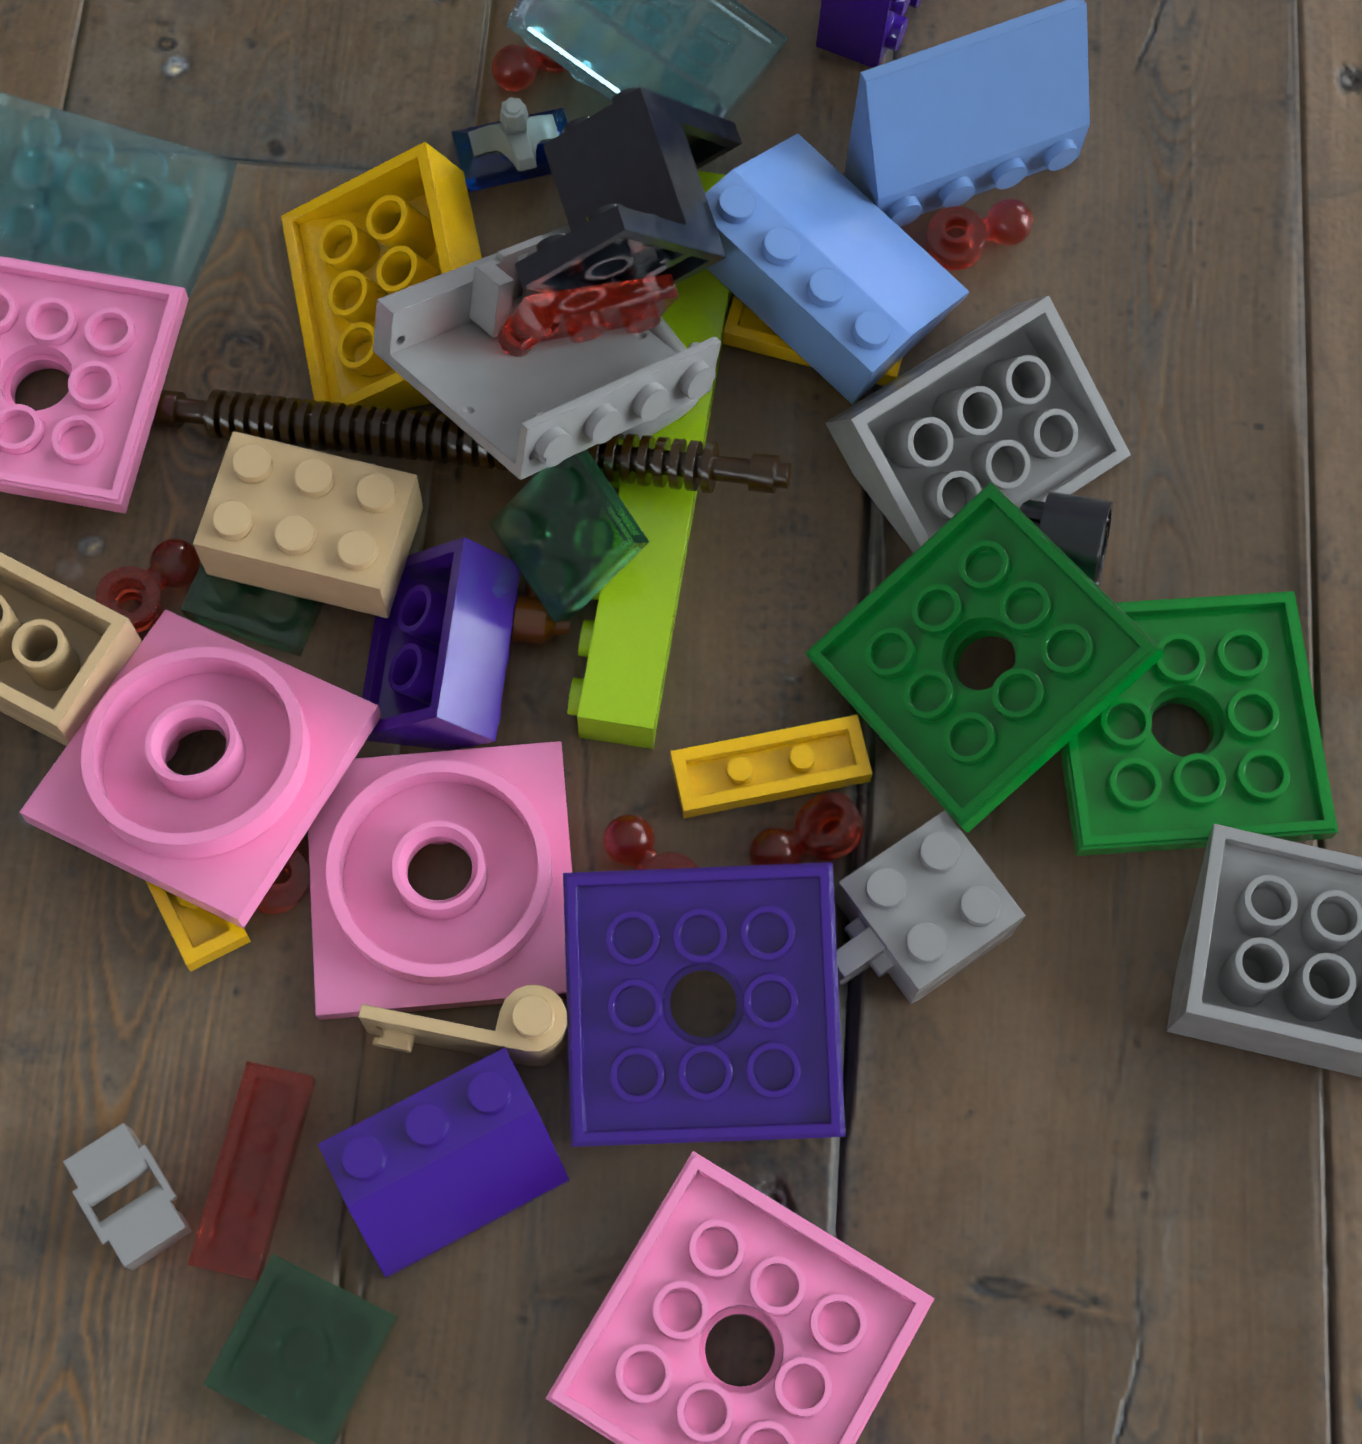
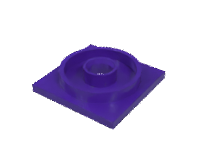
(647, 1078)

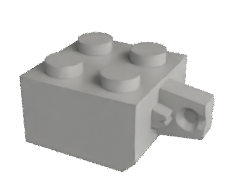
(923, 910)

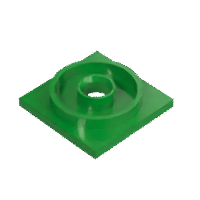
(968, 582)
(1265, 759)

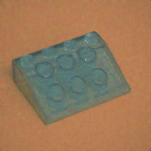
(682, 49)
(106, 196)

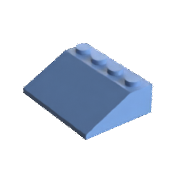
(972, 113)
(826, 266)

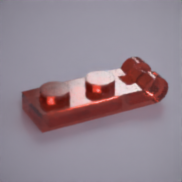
(587, 312)

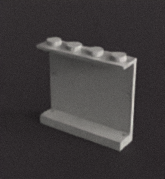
(540, 404)

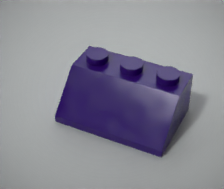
(444, 648)
(444, 1162)

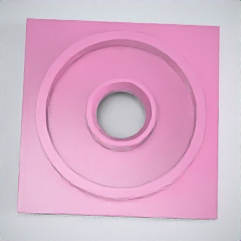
(114, 346)
(214, 832)
(412, 953)
(722, 1254)

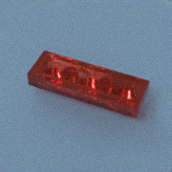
(252, 1172)

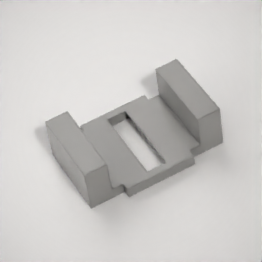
(495, 285)
(141, 1226)

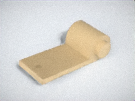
(529, 1026)

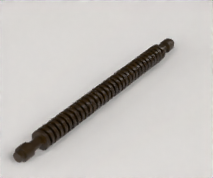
(440, 439)

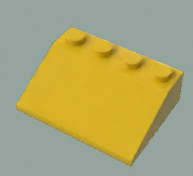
(364, 244)

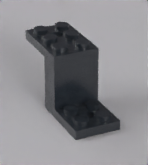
(631, 194)

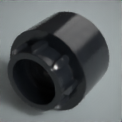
(1076, 527)

